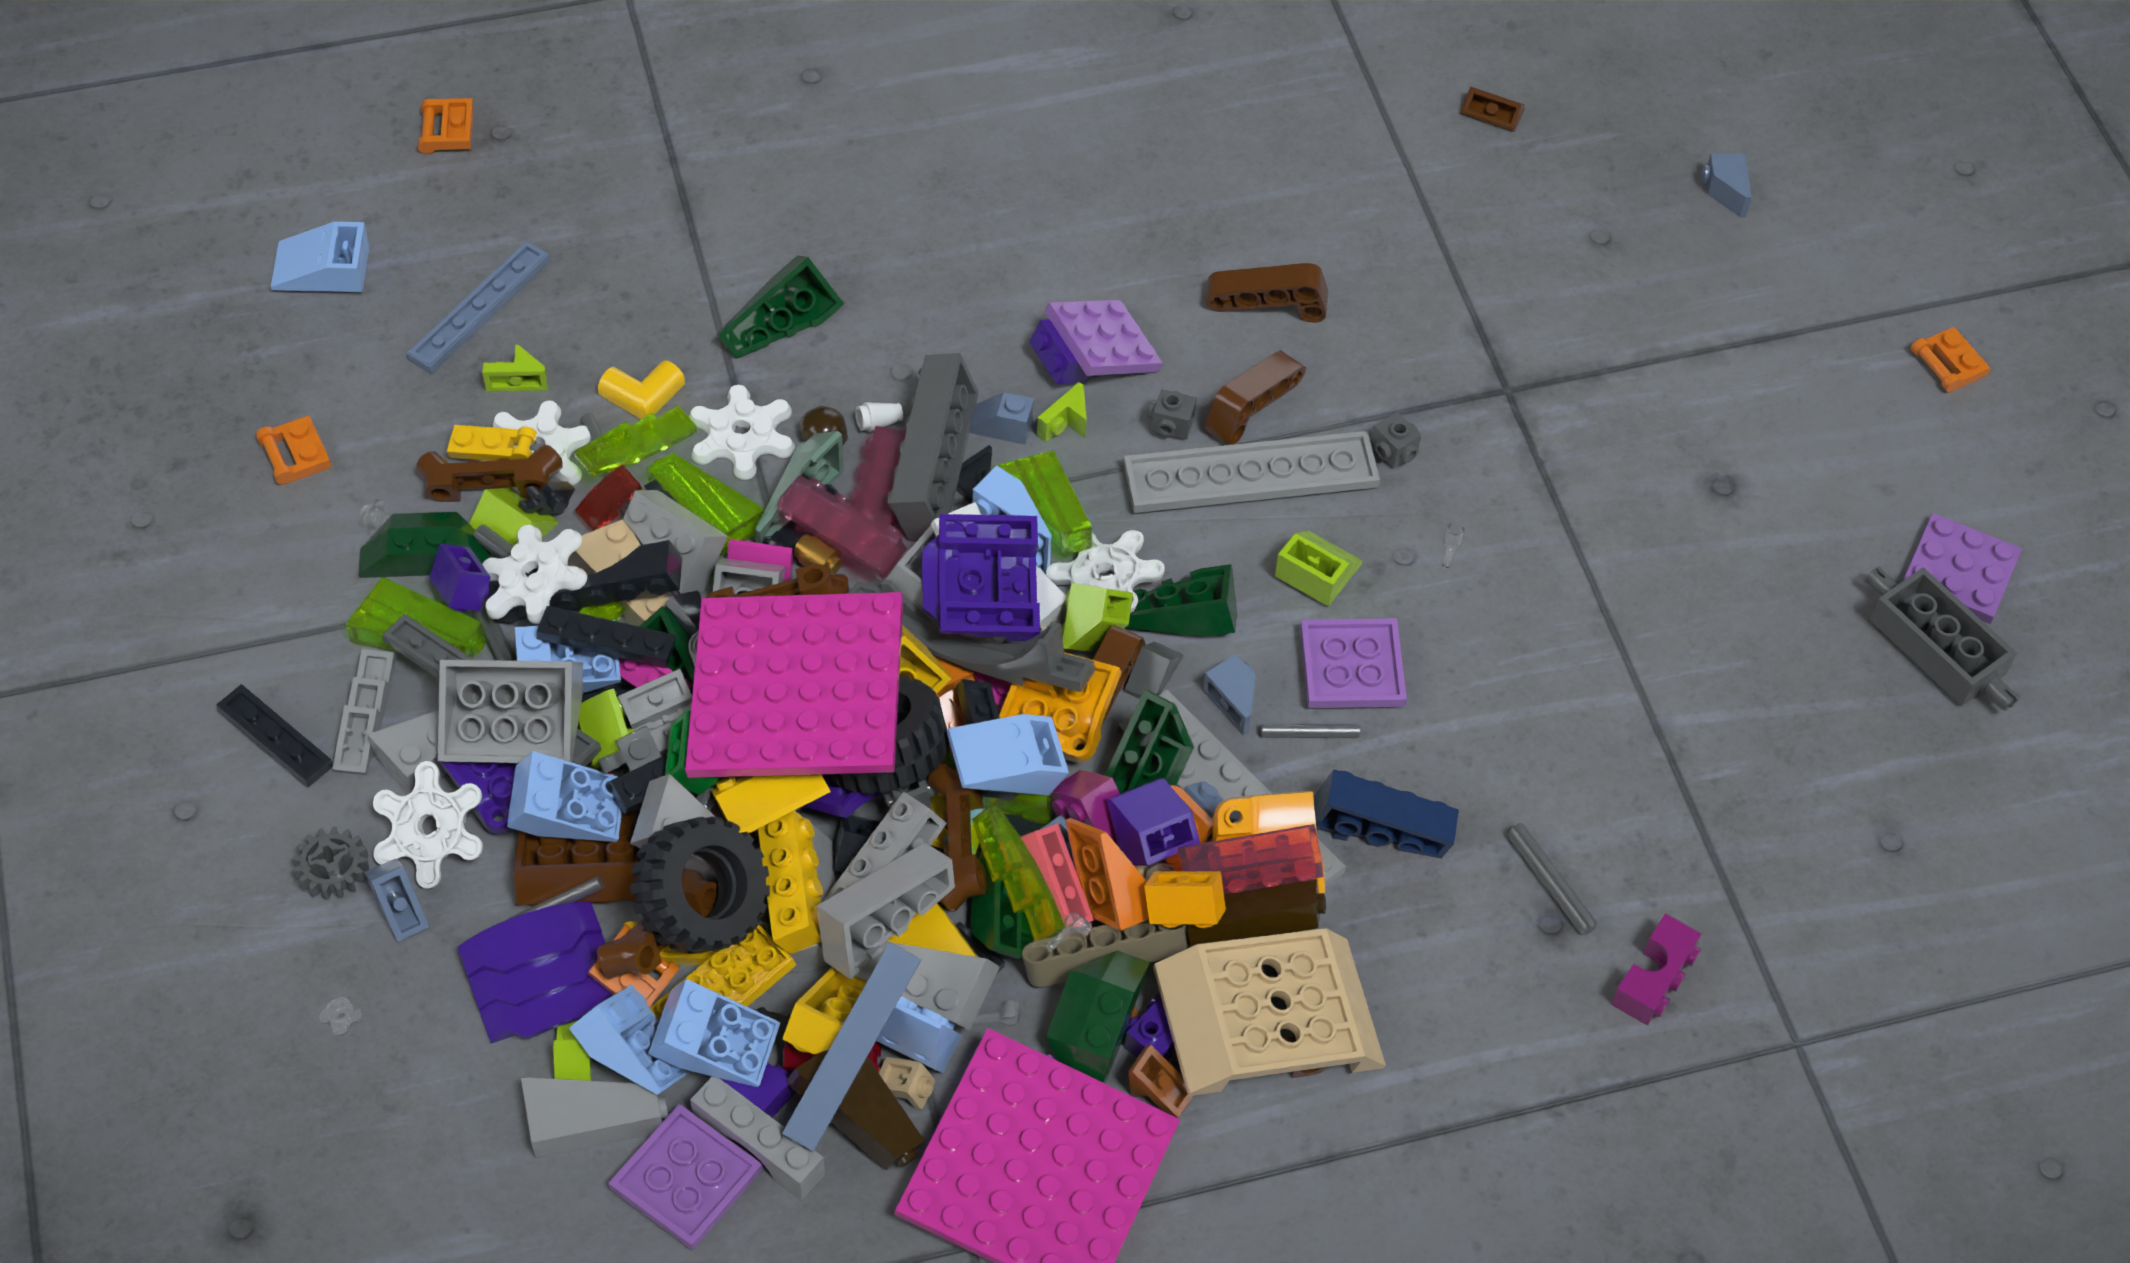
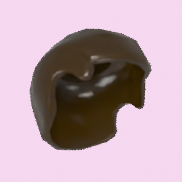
(822, 420)

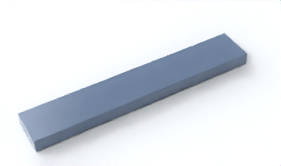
(478, 307)
(851, 1046)

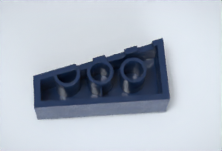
(1384, 815)

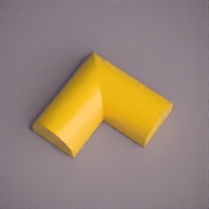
(645, 396)

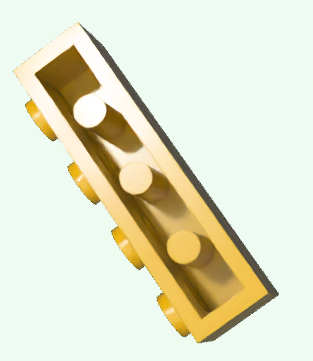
(792, 881)

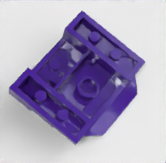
(983, 576)
(535, 970)

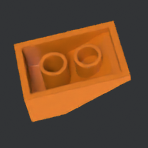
(1107, 877)

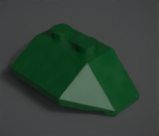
(410, 543)
(1152, 745)
(995, 920)
(1096, 1012)

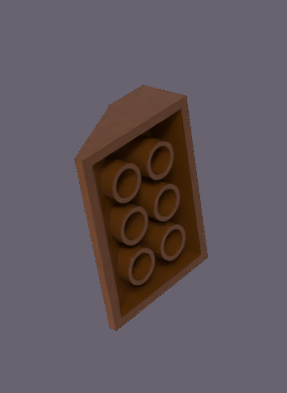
(557, 864)

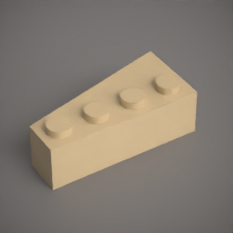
(603, 549)

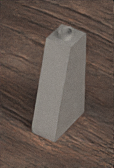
(586, 1113)

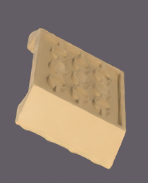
(1231, 1030)

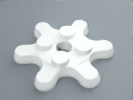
(550, 433)
(738, 447)
(1114, 557)
(540, 586)
(407, 818)

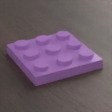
(1103, 337)
(1966, 563)
(1353, 663)
(685, 1177)

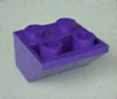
(1151, 822)

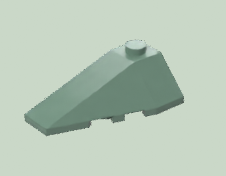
(816, 458)

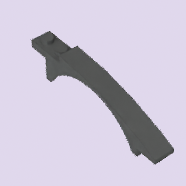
(1036, 659)

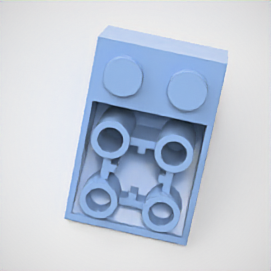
(323, 259)
(1006, 495)
(598, 668)
(1009, 755)
(563, 800)
(920, 1034)
(713, 1035)
(620, 1038)

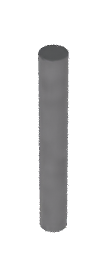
(1310, 730)
(569, 896)

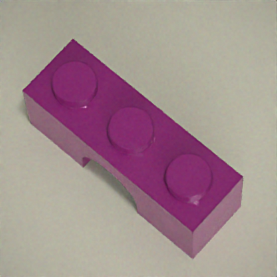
(1644, 991)

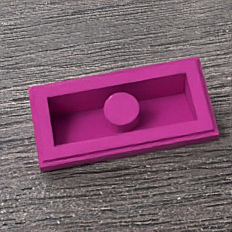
(762, 553)

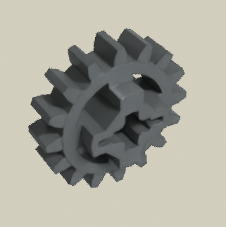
(330, 862)

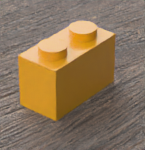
(1185, 898)

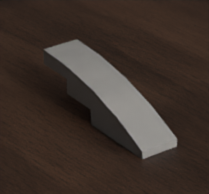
(364, 711)

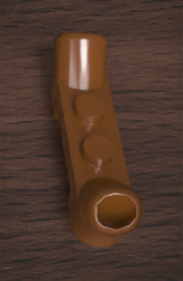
(448, 480)
(810, 581)
(967, 869)
(638, 949)

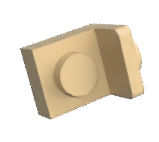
(908, 1080)

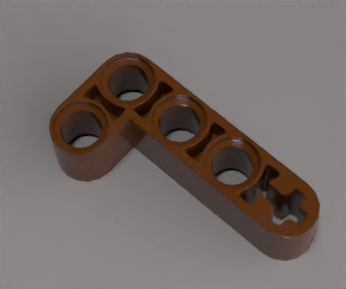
(1270, 287)
(1250, 394)
(1120, 650)

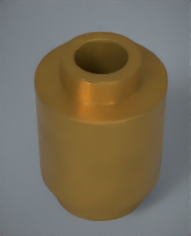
(816, 551)

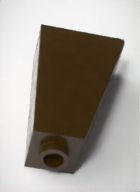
(1265, 913)
(868, 1115)

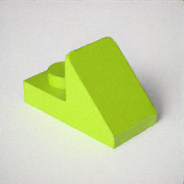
(521, 375)
(1066, 411)
(570, 1057)

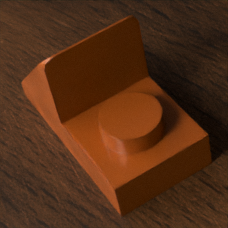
(1160, 1081)

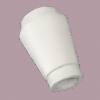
(877, 414)

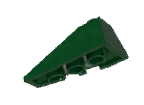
(785, 305)

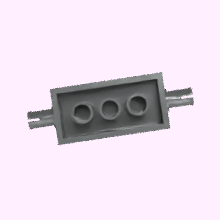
(1943, 636)

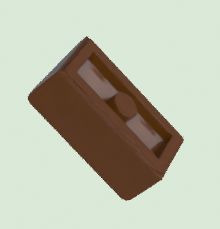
(1492, 109)

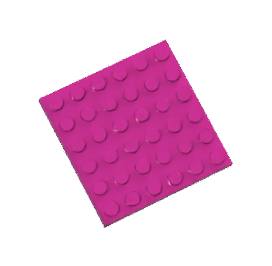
(796, 685)
(1036, 1161)

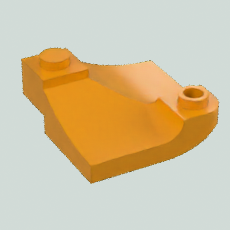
(1074, 713)
(1265, 814)

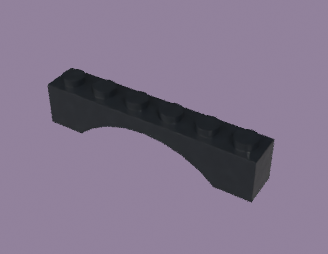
(642, 573)

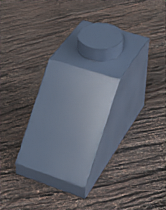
(1728, 181)
(1004, 418)
(1232, 690)
(396, 899)

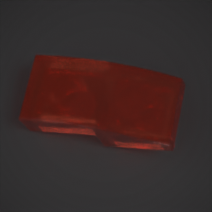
(602, 501)

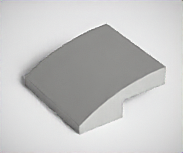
(658, 706)

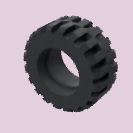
(919, 742)
(738, 876)

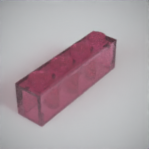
(878, 474)
(842, 526)
(1258, 858)

